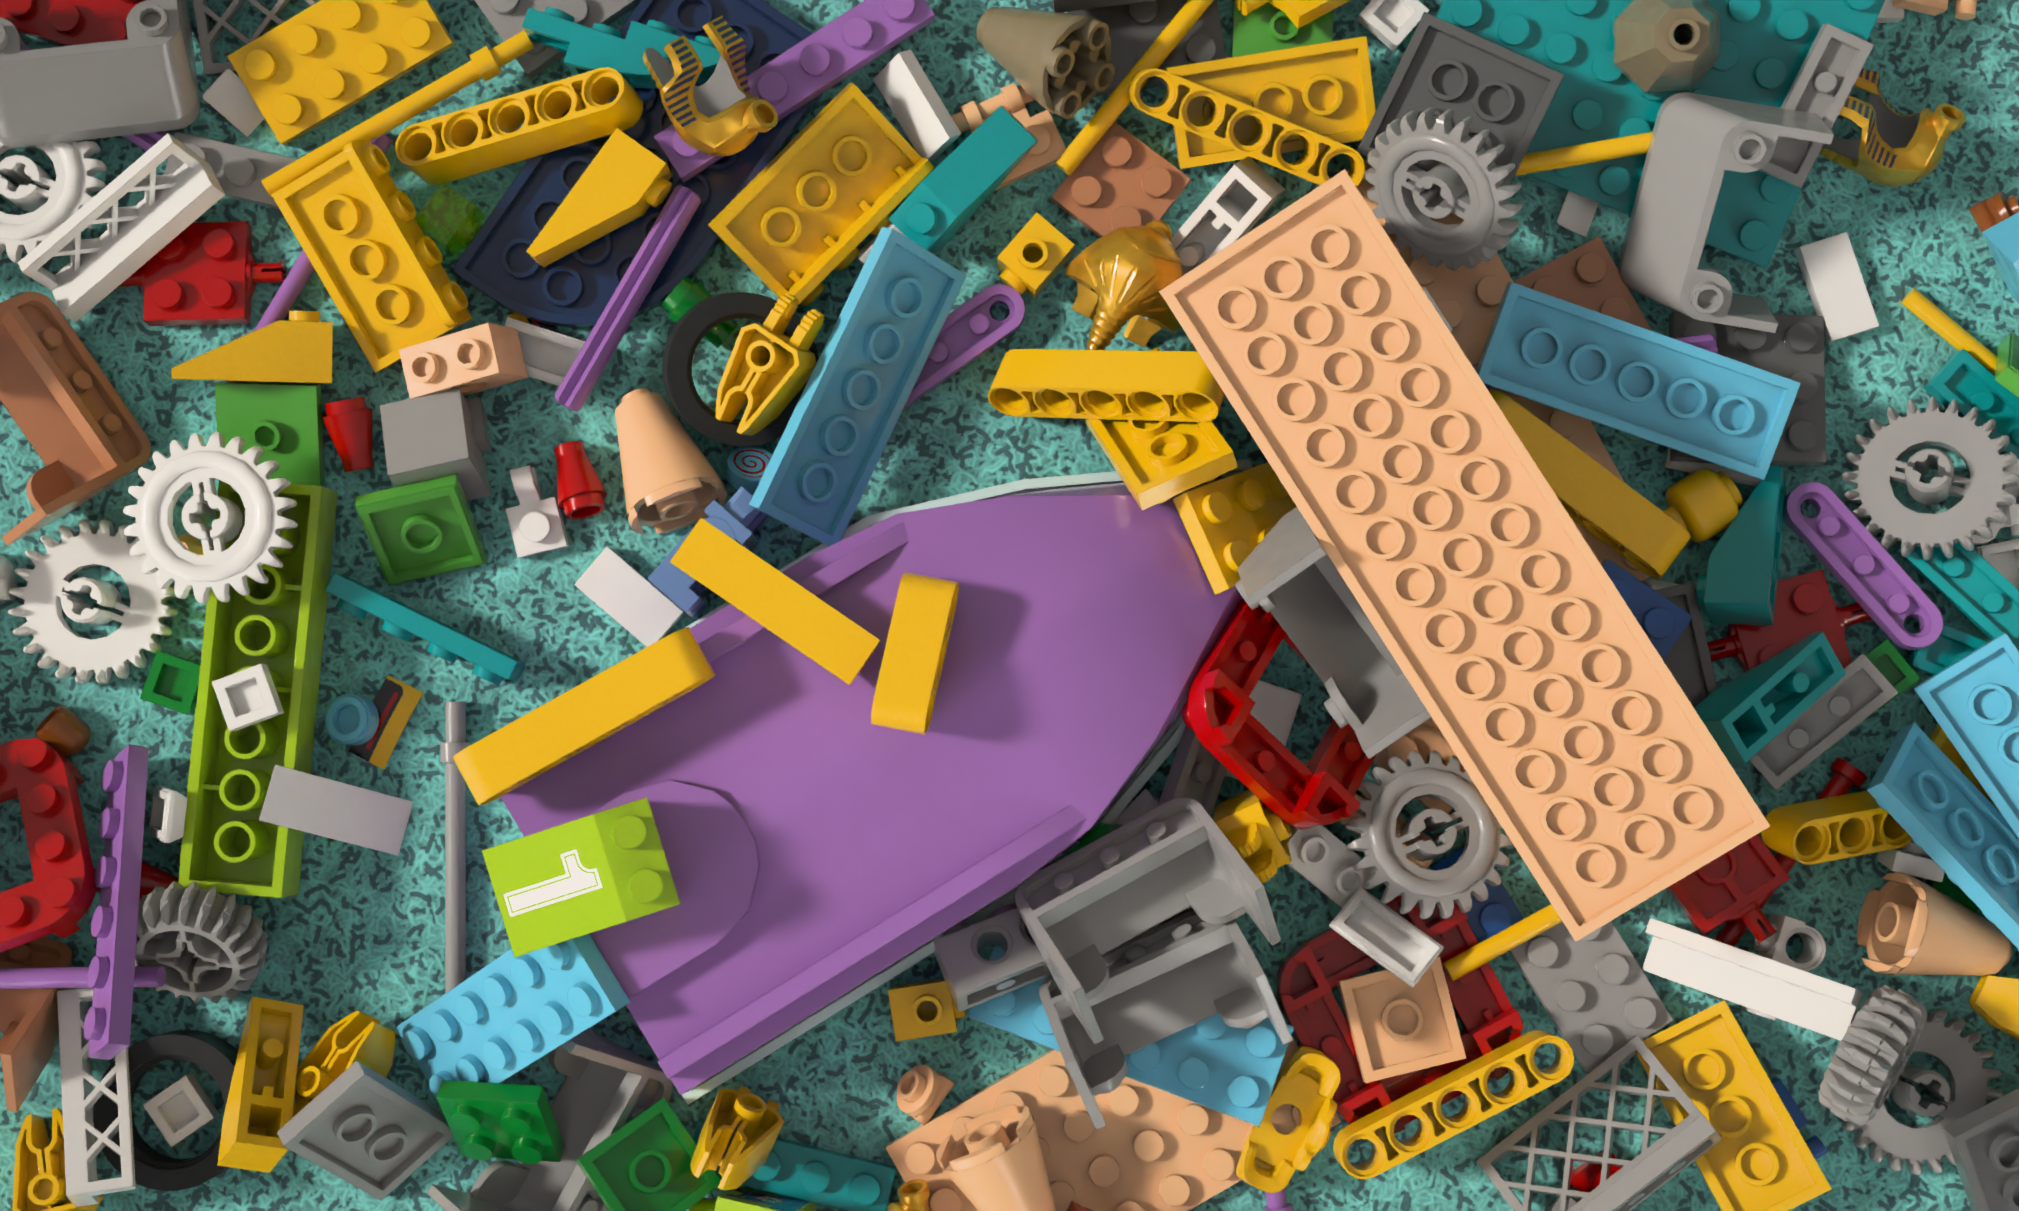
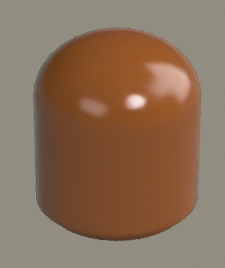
(64, 731)

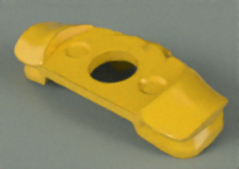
(1273, 1156)

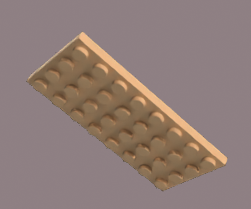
(1147, 1157)

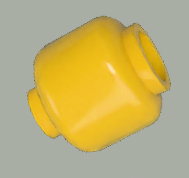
(1703, 503)

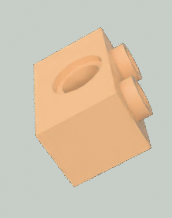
(464, 360)

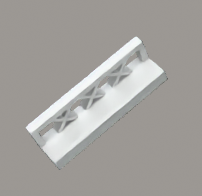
(132, 231)
(1751, 980)
(78, 1103)

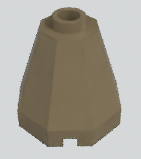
(1647, 46)

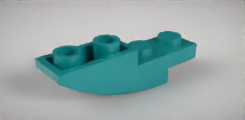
(604, 46)

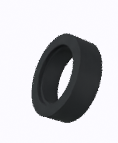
(678, 366)
(151, 1167)

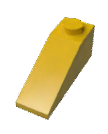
(608, 195)
(274, 353)
(262, 1086)

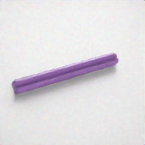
(627, 298)

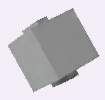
(436, 439)

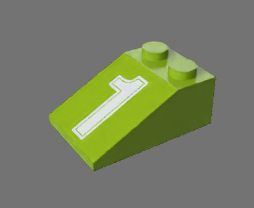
(580, 877)

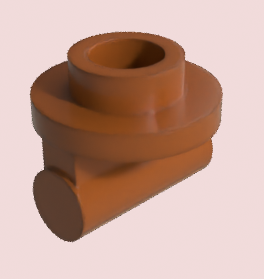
(1994, 210)

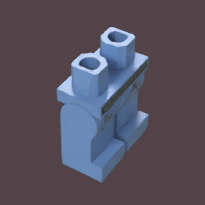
(734, 519)

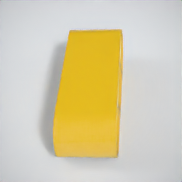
(914, 653)
(1833, 829)

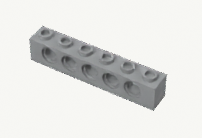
(978, 980)

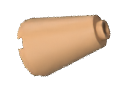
(662, 466)
(1925, 932)
(999, 1162)

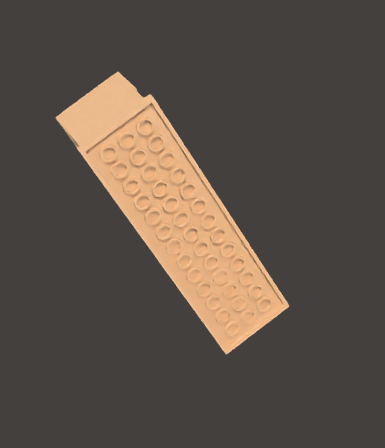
(1463, 557)

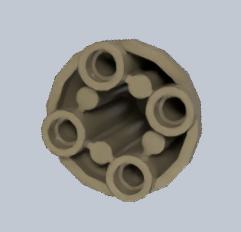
(1050, 54)

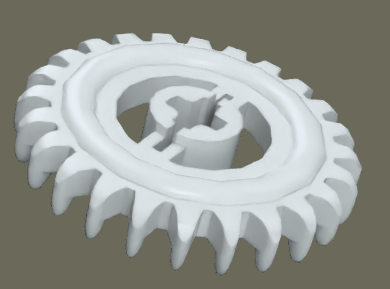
(54, 200)
(217, 567)
(48, 591)

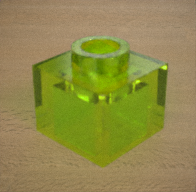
(450, 219)

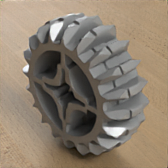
(201, 940)
(1872, 1055)

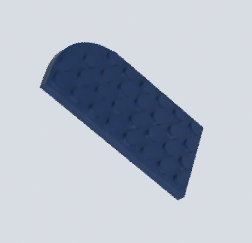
(581, 284)

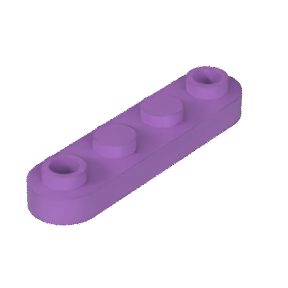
(968, 335)
(1863, 566)

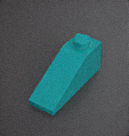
(963, 181)
(1746, 559)
(1769, 697)

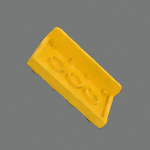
(821, 197)
(372, 253)

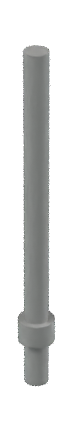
(454, 845)

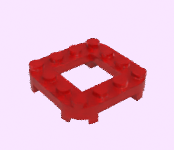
(1222, 721)
(55, 841)
(1318, 1022)

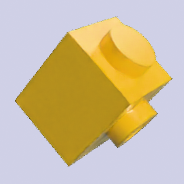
(1034, 256)
(923, 1009)

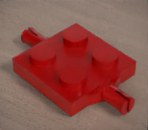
(204, 277)
(1800, 610)
(1732, 889)

